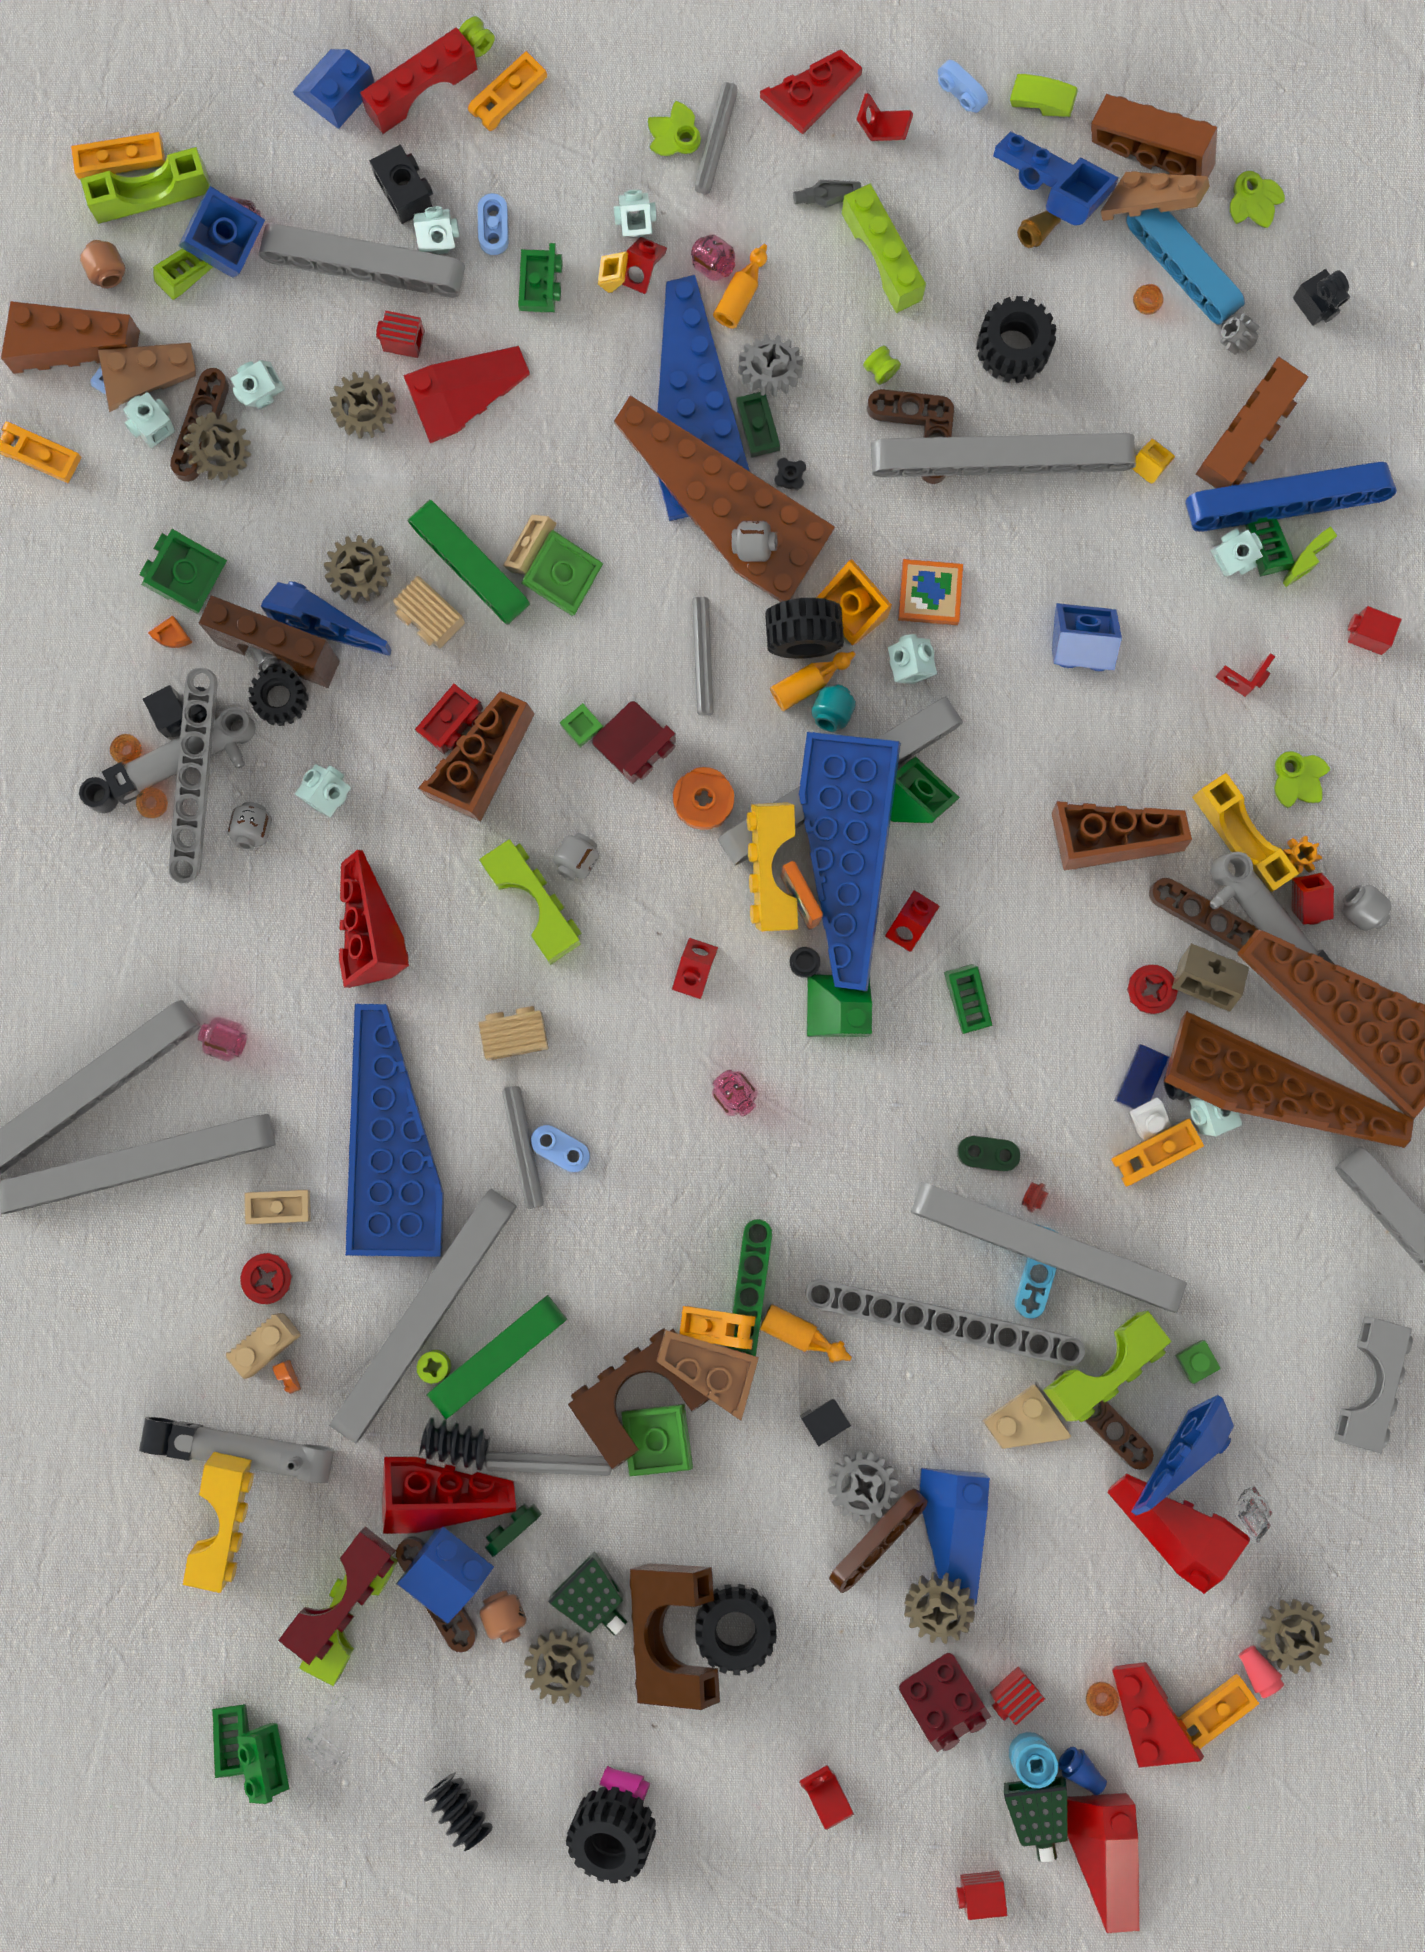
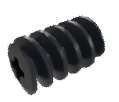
(455, 1444)
(459, 1812)

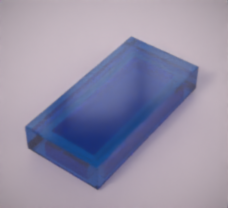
(1141, 1077)

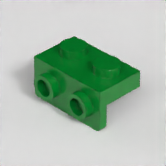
(538, 279)
(262, 1763)

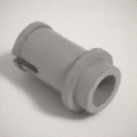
(265, 660)

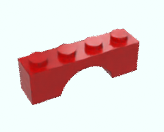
(444, 60)

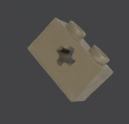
(1210, 977)

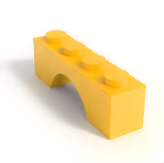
(1227, 813)
(770, 828)
(224, 1487)

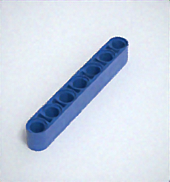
(1290, 496)

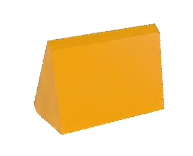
(860, 601)

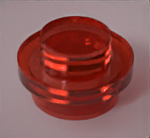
(1035, 1197)

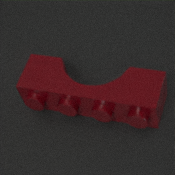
(312, 1628)

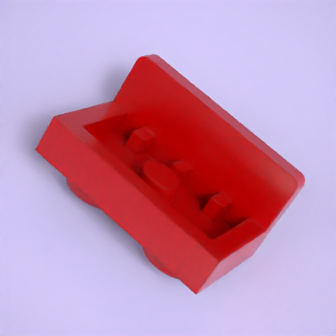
(449, 719)

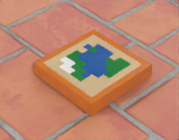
(930, 592)
(798, 888)

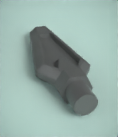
(826, 192)

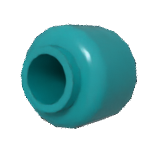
(833, 708)

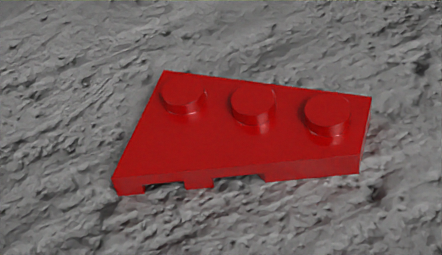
(809, 94)
(1151, 1722)

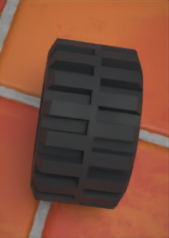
(1019, 317)
(804, 628)
(742, 1656)
(611, 1835)

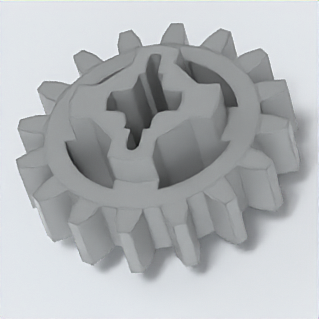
(770, 365)
(850, 1495)

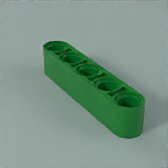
(468, 562)
(755, 1281)
(496, 1357)

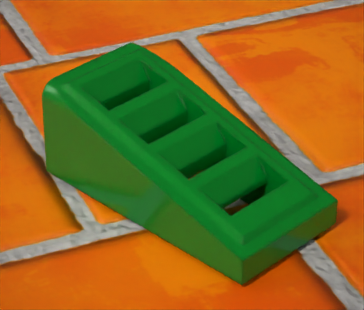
(1285, 559)
(954, 989)
(220, 1755)

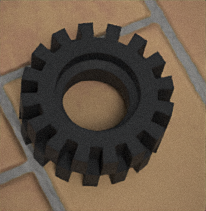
(266, 683)

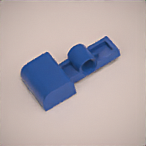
(1074, 188)

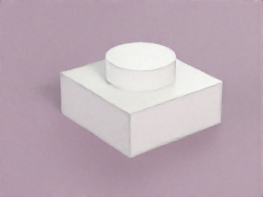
(1150, 1119)

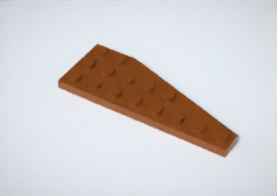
(724, 494)
(1364, 1021)
(1269, 1086)

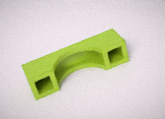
(117, 196)
(871, 223)
(509, 870)
(1137, 1343)
(335, 1661)

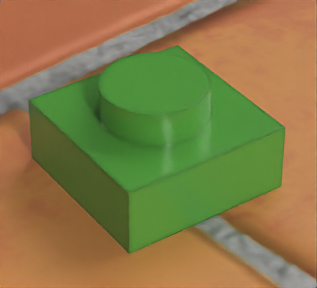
(581, 725)
(1197, 1361)

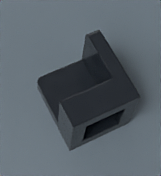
(825, 1421)

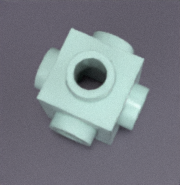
(639, 223)
(435, 230)
(256, 384)
(148, 419)
(1227, 556)
(912, 659)
(323, 789)
(1212, 1119)

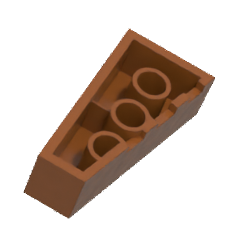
(1155, 137)
(58, 336)
(1253, 425)
(481, 758)
(1107, 835)

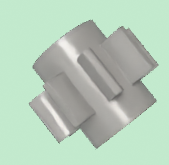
(1239, 334)

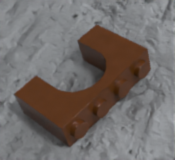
(240, 628)
(597, 1405)
(659, 1675)

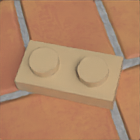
(529, 544)
(277, 1207)

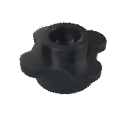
(786, 481)

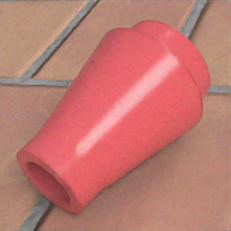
(1261, 1672)

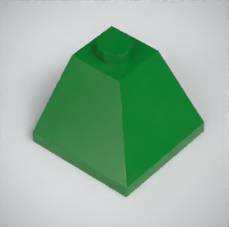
(920, 794)
(837, 1010)

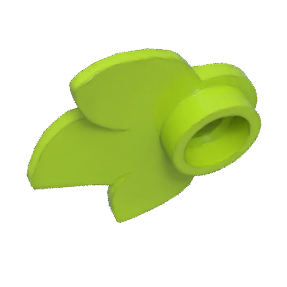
(671, 130)
(1255, 203)
(1303, 781)

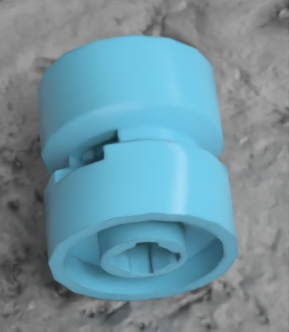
(1033, 1760)

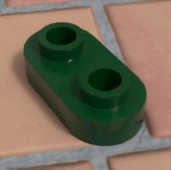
(988, 1153)
(522, 1519)

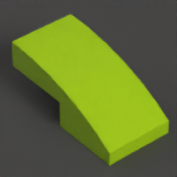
(1048, 94)
(1307, 560)

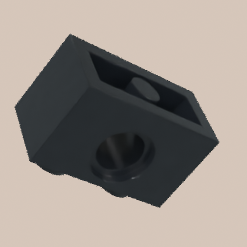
(393, 168)

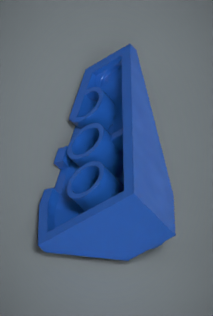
(307, 612)
(1197, 1440)
(956, 1522)

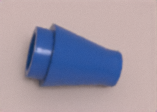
(1080, 1770)

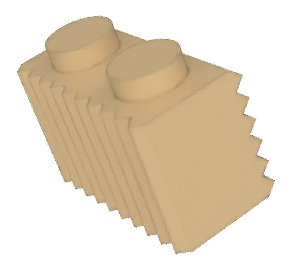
(427, 612)
(513, 1034)
(262, 1345)

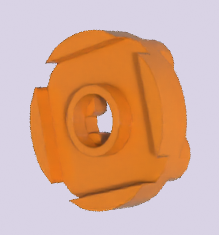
(693, 784)

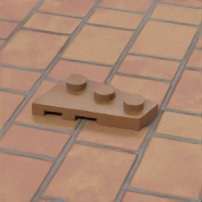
(1154, 190)
(143, 370)
(710, 1369)

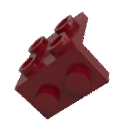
(634, 742)
(944, 1702)

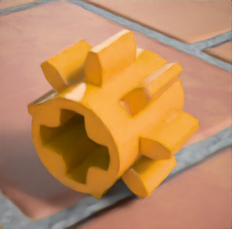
(1309, 851)

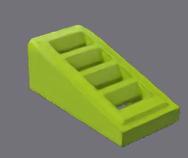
(171, 280)

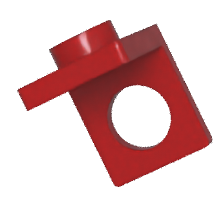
(883, 124)
(644, 255)
(1245, 686)
(916, 917)
(694, 969)
(827, 1797)

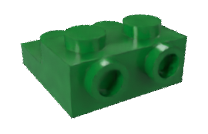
(182, 570)

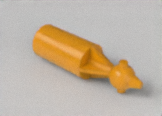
(740, 290)
(808, 680)
(801, 1334)

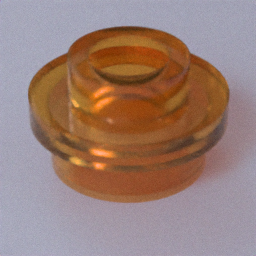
(1148, 291)
(119, 743)
(161, 802)
(1109, 1705)

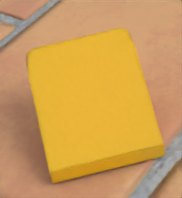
(612, 271)
(1152, 461)

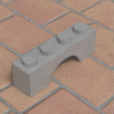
(1368, 1422)

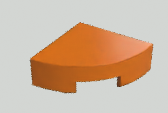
(170, 634)
(285, 1372)

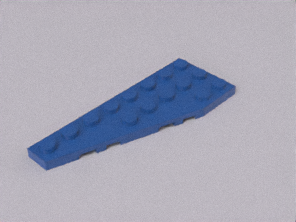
(692, 380)
(847, 817)
(392, 1175)

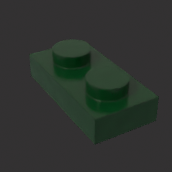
(757, 424)

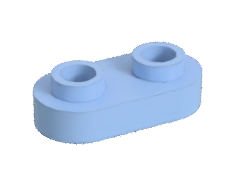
(962, 86)
(493, 226)
(560, 1148)

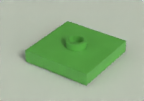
(562, 573)
(660, 1437)

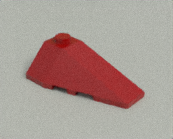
(460, 388)
(373, 939)
(432, 1497)
(1191, 1542)
(1106, 1848)

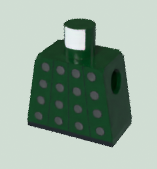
(590, 1597)
(1039, 1815)

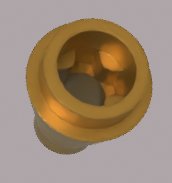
(1037, 228)

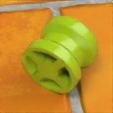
(477, 36)
(882, 365)
(439, 1363)

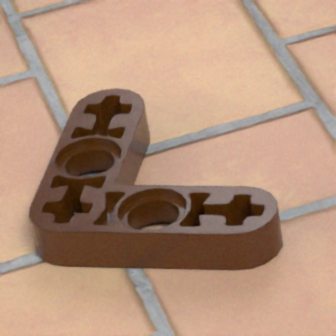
(931, 422)

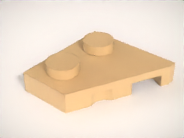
(1026, 1421)

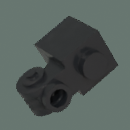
(1322, 296)
(167, 709)

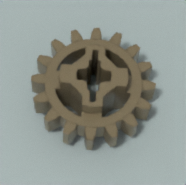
(360, 392)
(208, 432)
(346, 570)
(937, 1620)
(1290, 1647)
(568, 1678)

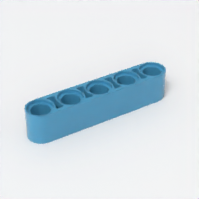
(1187, 263)

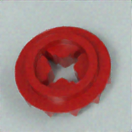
(1165, 994)
(252, 1275)

